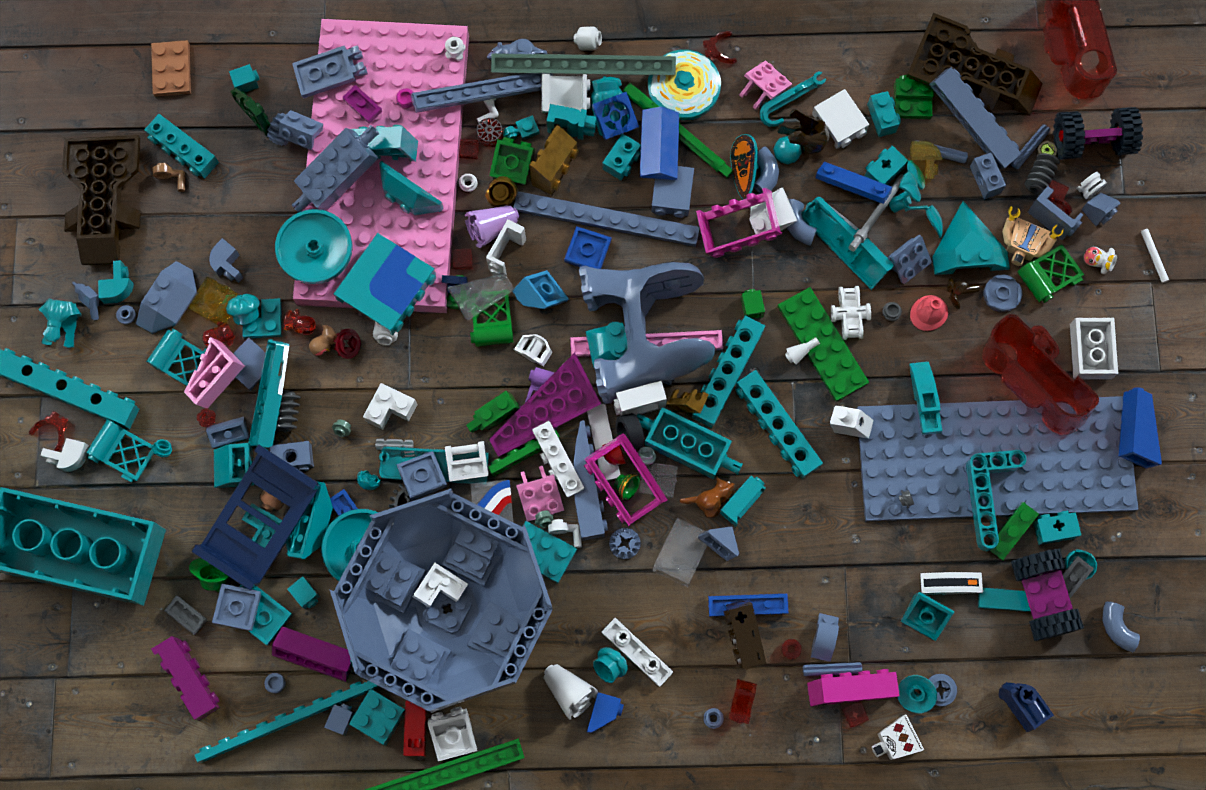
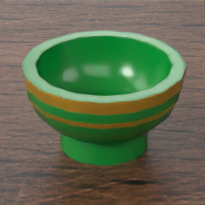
(627, 485)

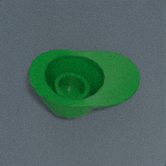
(208, 575)

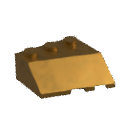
(553, 161)

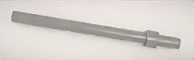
(861, 234)

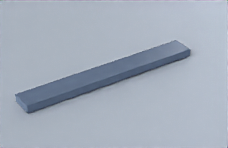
(476, 91)

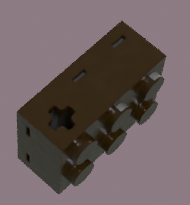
(744, 634)

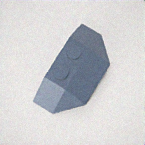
(167, 298)

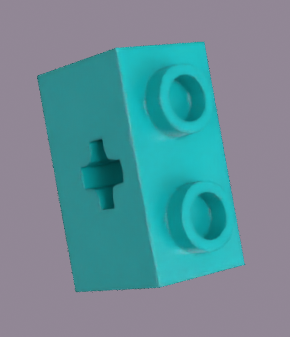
(892, 159)
(1048, 534)

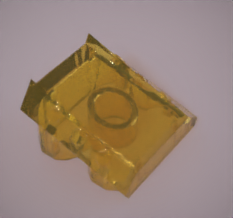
(212, 301)

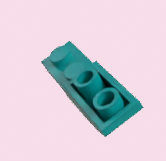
(927, 397)

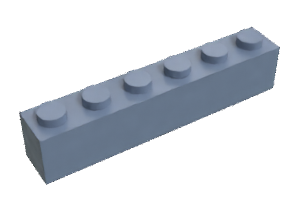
(974, 117)

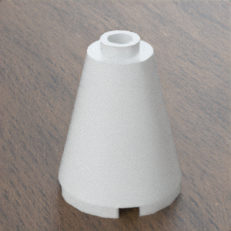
(569, 690)

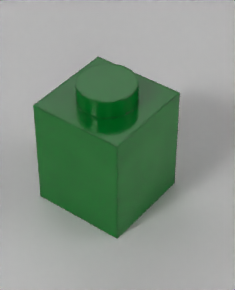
(752, 303)

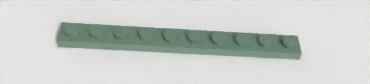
(583, 64)

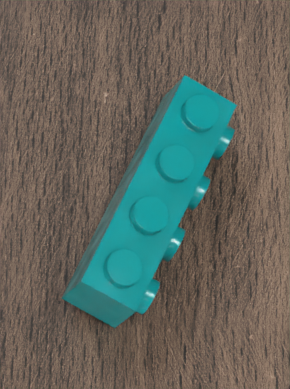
(181, 146)

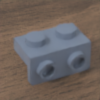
(299, 129)

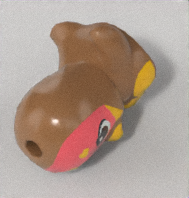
(323, 343)

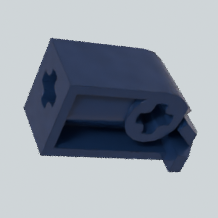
(1029, 711)

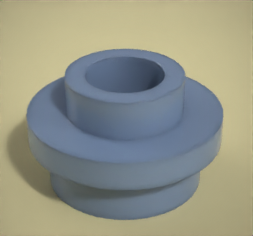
(128, 319)
(713, 711)

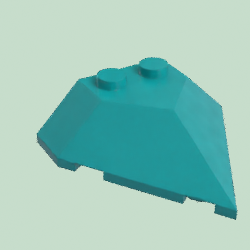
(968, 245)

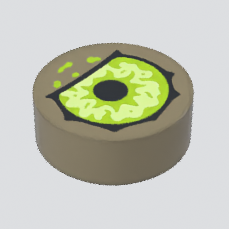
(1047, 147)

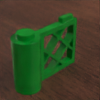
(1040, 281)
(493, 332)

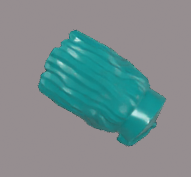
(604, 89)

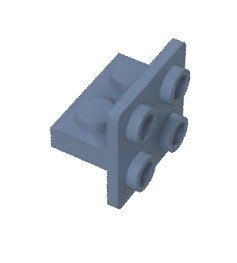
(910, 259)

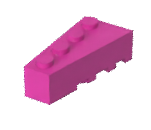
(853, 688)

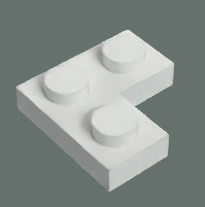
(438, 581)

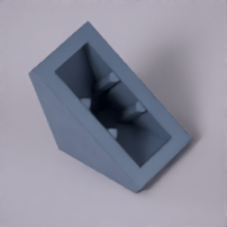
(721, 541)

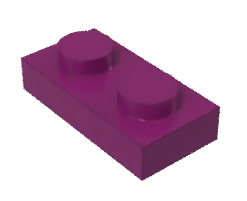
(362, 104)

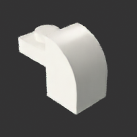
(71, 457)

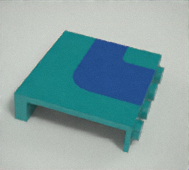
(386, 283)

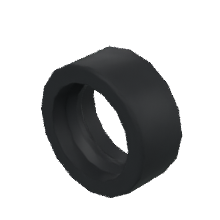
(631, 427)

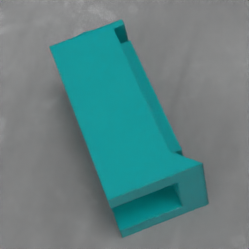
(743, 499)

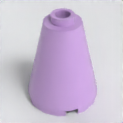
(487, 223)

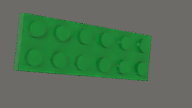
(831, 357)

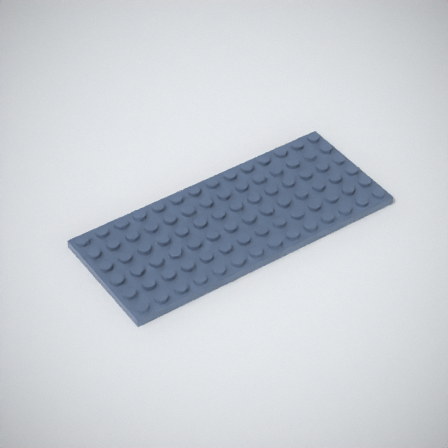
(1060, 472)

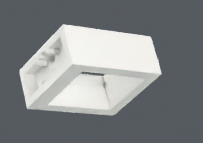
(640, 399)

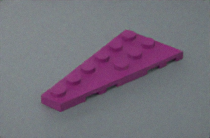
(557, 401)

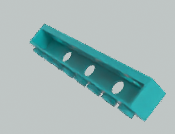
(75, 394)

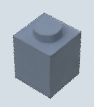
(339, 719)

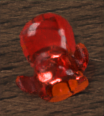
(301, 324)
(220, 333)

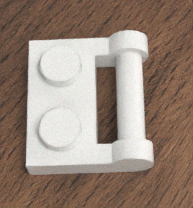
(467, 467)

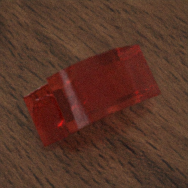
(742, 701)

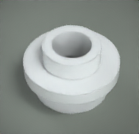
(468, 177)

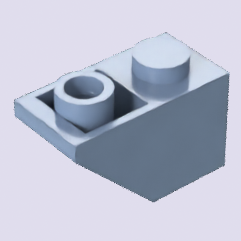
(1101, 209)

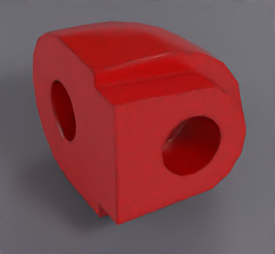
(615, 456)

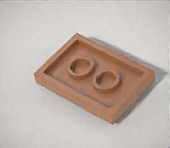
(171, 68)

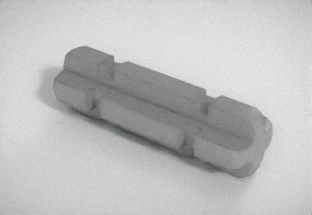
(381, 443)

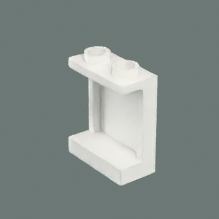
(841, 118)

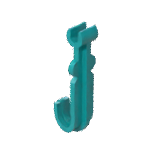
(787, 97)

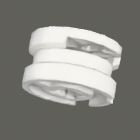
(1090, 185)

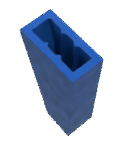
(1139, 430)

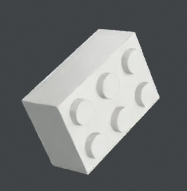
(1093, 348)

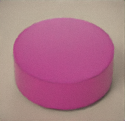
(404, 98)

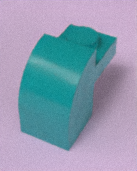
(118, 288)

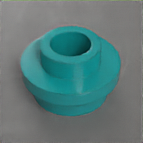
(162, 448)

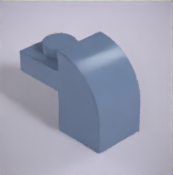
(221, 259)
(825, 637)

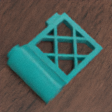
(167, 352)
(106, 444)

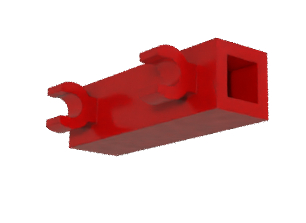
(415, 730)

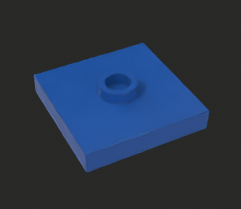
(587, 248)

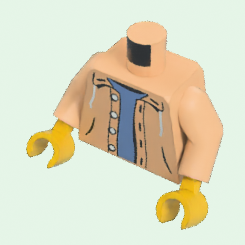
(1026, 239)

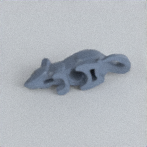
(520, 46)

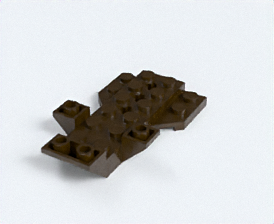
(991, 74)
(99, 211)

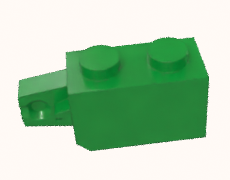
(494, 412)

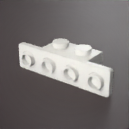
(556, 457)

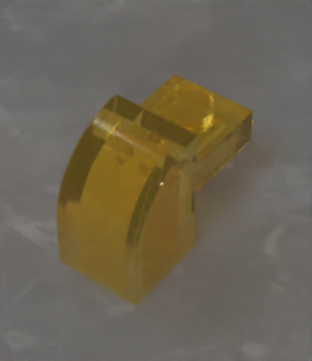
(926, 152)

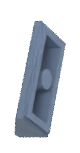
(227, 432)

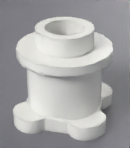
(454, 48)

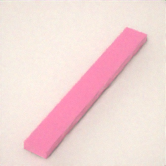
(580, 344)

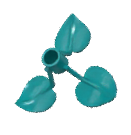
(909, 183)

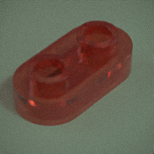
(1046, 341)

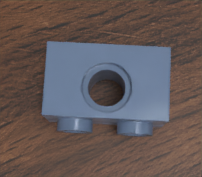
(987, 175)
(302, 450)

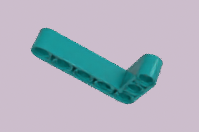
(985, 492)

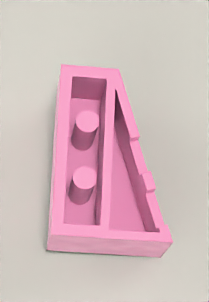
(214, 374)

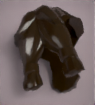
(811, 135)

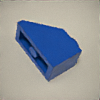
(604, 711)

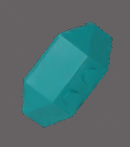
(406, 193)
(311, 528)

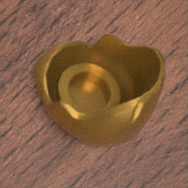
(501, 191)

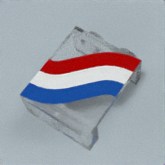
(494, 497)

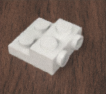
(452, 733)

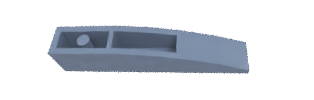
(587, 501)

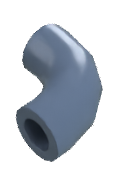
(769, 170)
(799, 229)
(1116, 628)

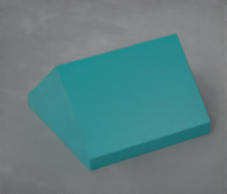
(927, 616)

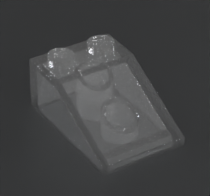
(681, 553)

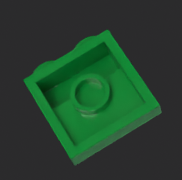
(912, 99)
(512, 160)

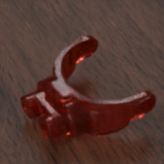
(712, 51)
(52, 419)

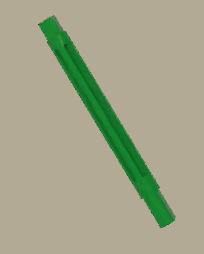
(684, 135)

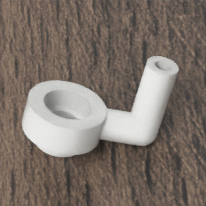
(492, 109)
(560, 527)

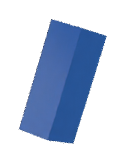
(659, 143)

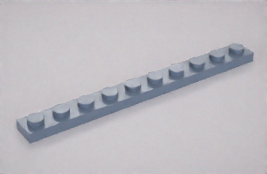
(606, 219)

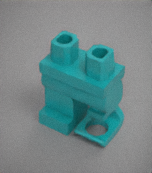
(573, 120)

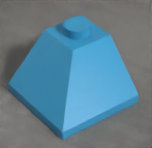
(539, 291)

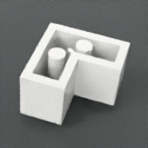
(388, 402)

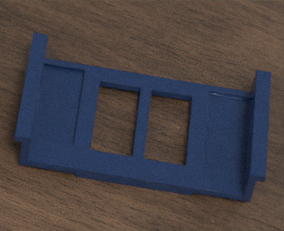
(237, 553)

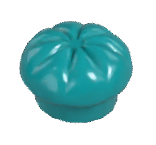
(243, 308)
(610, 664)

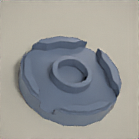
(1002, 293)

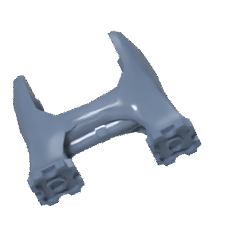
(636, 293)

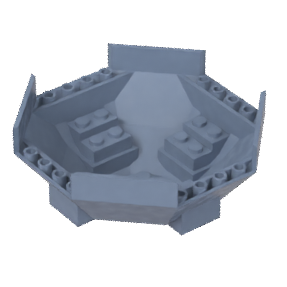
(418, 648)

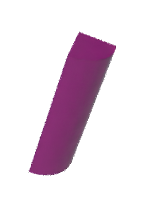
(312, 653)

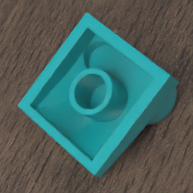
(607, 342)

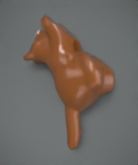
(711, 500)

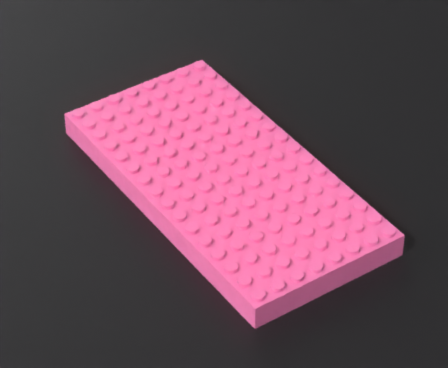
(395, 59)

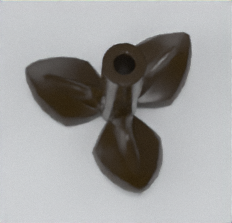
(959, 288)

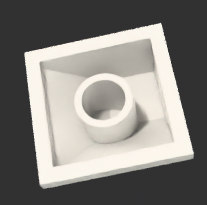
(759, 214)

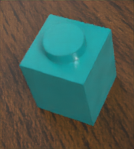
(245, 78)
(304, 593)

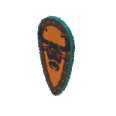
(744, 163)

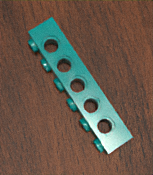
(743, 327)
(754, 382)

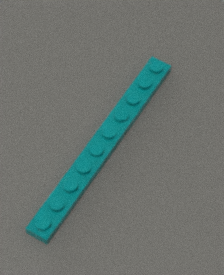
(284, 720)

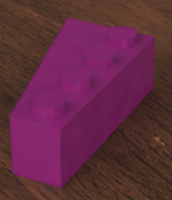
(187, 677)

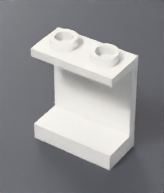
(565, 91)
(512, 232)

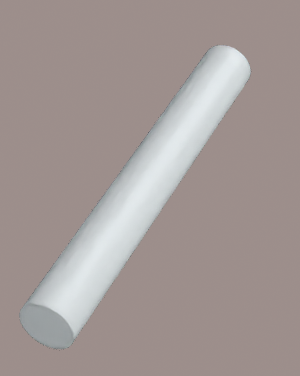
(1155, 256)

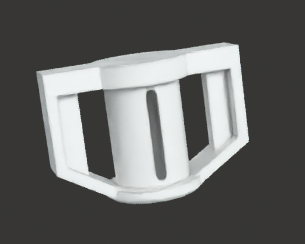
(534, 349)

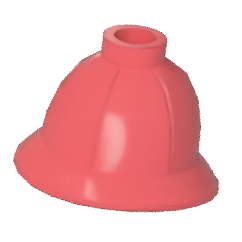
(929, 313)

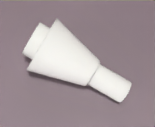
(797, 352)

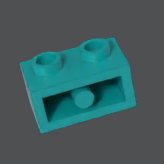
(883, 114)
(621, 157)

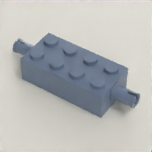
(335, 169)

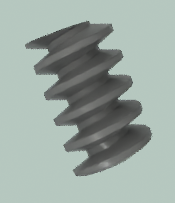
(1041, 172)
(286, 411)

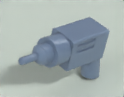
(88, 298)

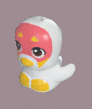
(1098, 258)

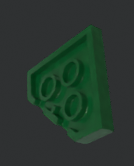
(252, 109)

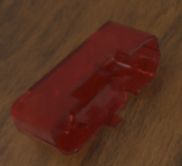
(1069, 34)
(1037, 377)

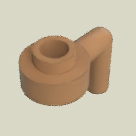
(163, 171)

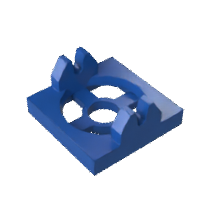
(598, 110)

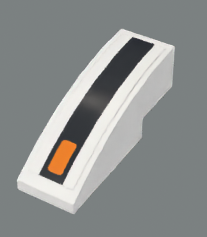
(951, 583)

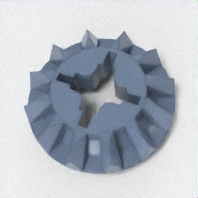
(623, 552)
(947, 683)

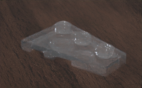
(480, 294)

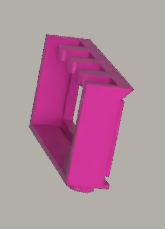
(734, 206)
(603, 484)

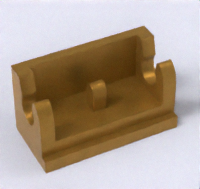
(689, 402)

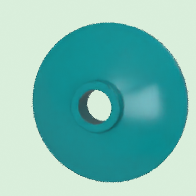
(915, 701)

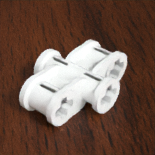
(850, 312)

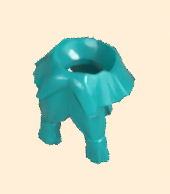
(60, 315)

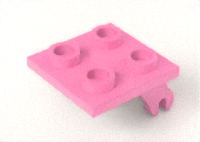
(768, 80)
(539, 495)

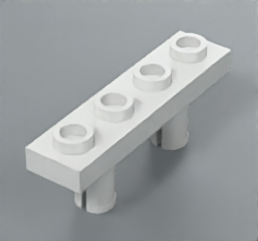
(637, 652)

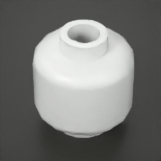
(588, 38)
(383, 335)

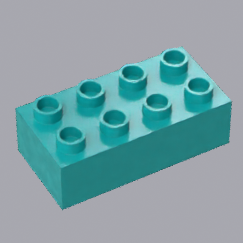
(77, 546)

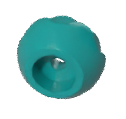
(367, 480)

